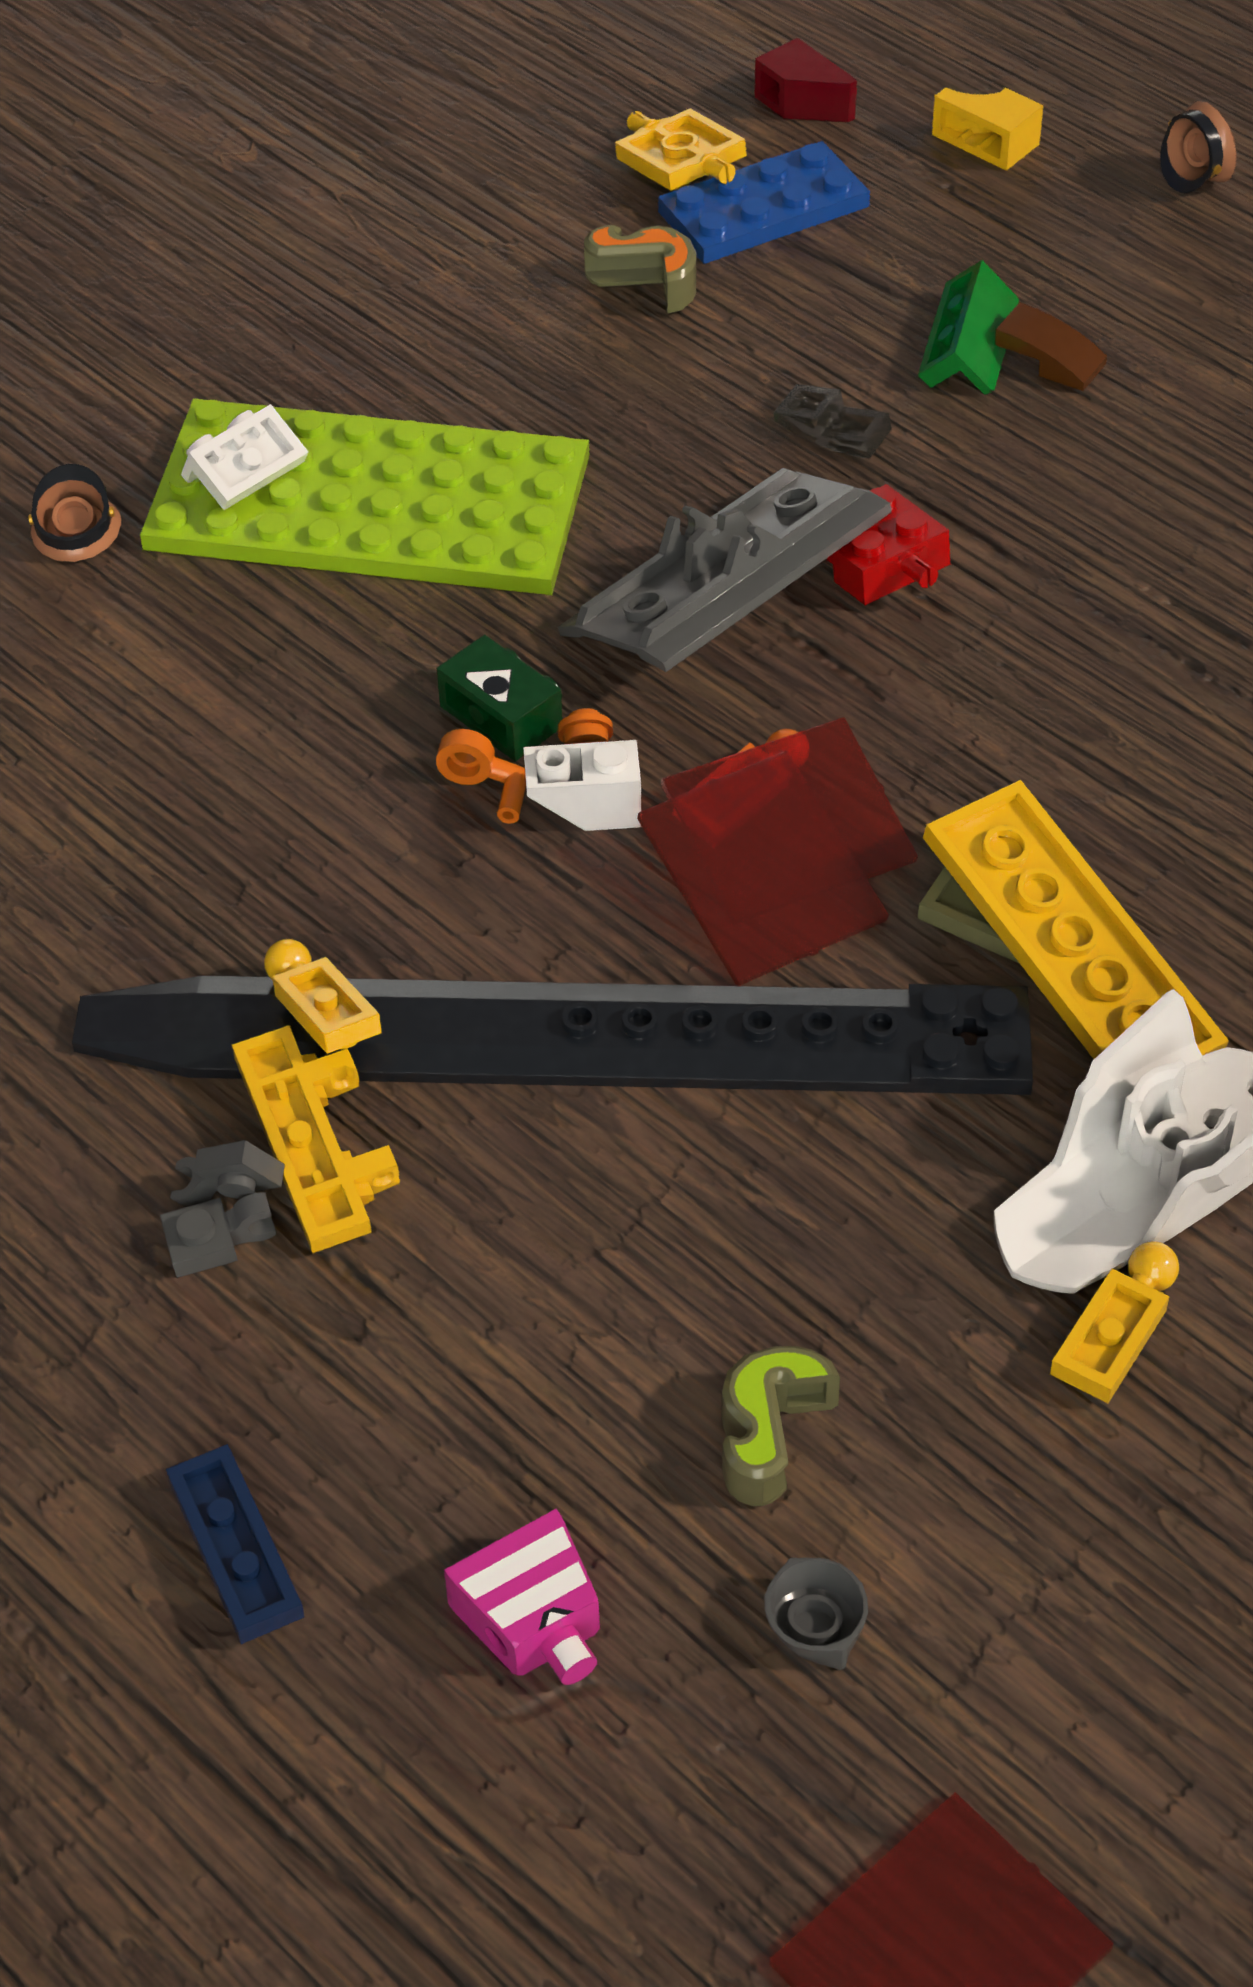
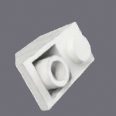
(587, 782)

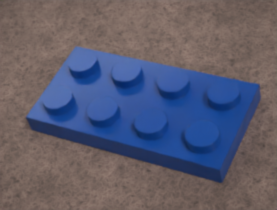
(764, 201)

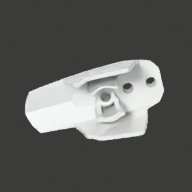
(1134, 1154)

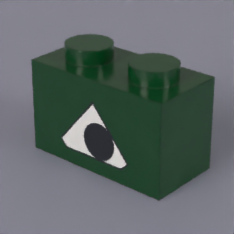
(500, 696)

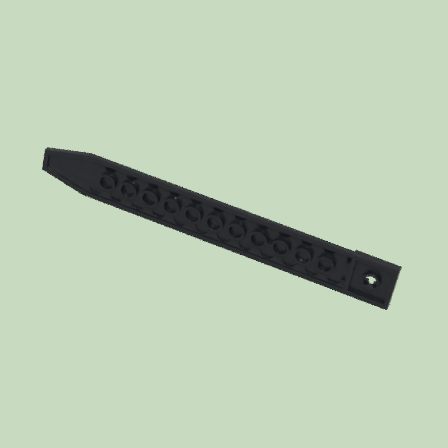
(598, 1034)

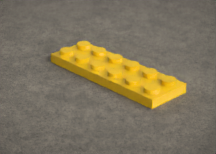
(1059, 918)

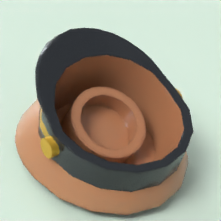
(1197, 148)
(72, 514)

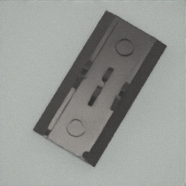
(725, 565)

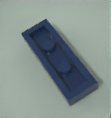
(235, 1544)

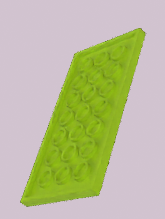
(384, 501)

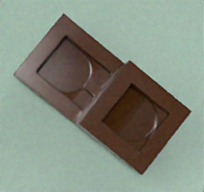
(1062, 351)

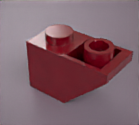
(804, 84)

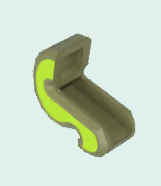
(752, 1399)

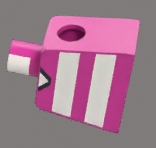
(529, 1600)

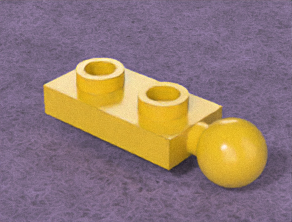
(320, 997)
(1117, 1322)

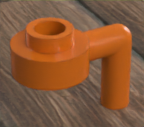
(469, 759)

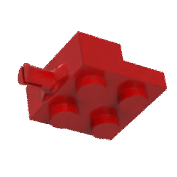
(892, 552)

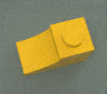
(990, 126)

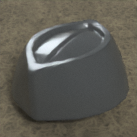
(817, 1609)

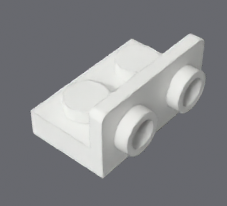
(244, 456)

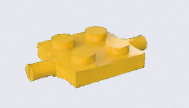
(680, 149)

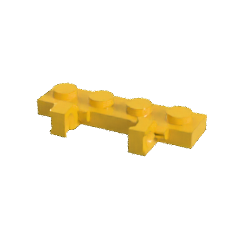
(290, 1102)

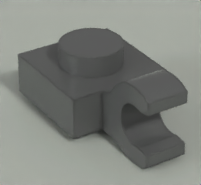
(230, 1169)
(206, 1234)

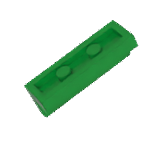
(966, 329)

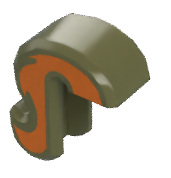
(643, 258)

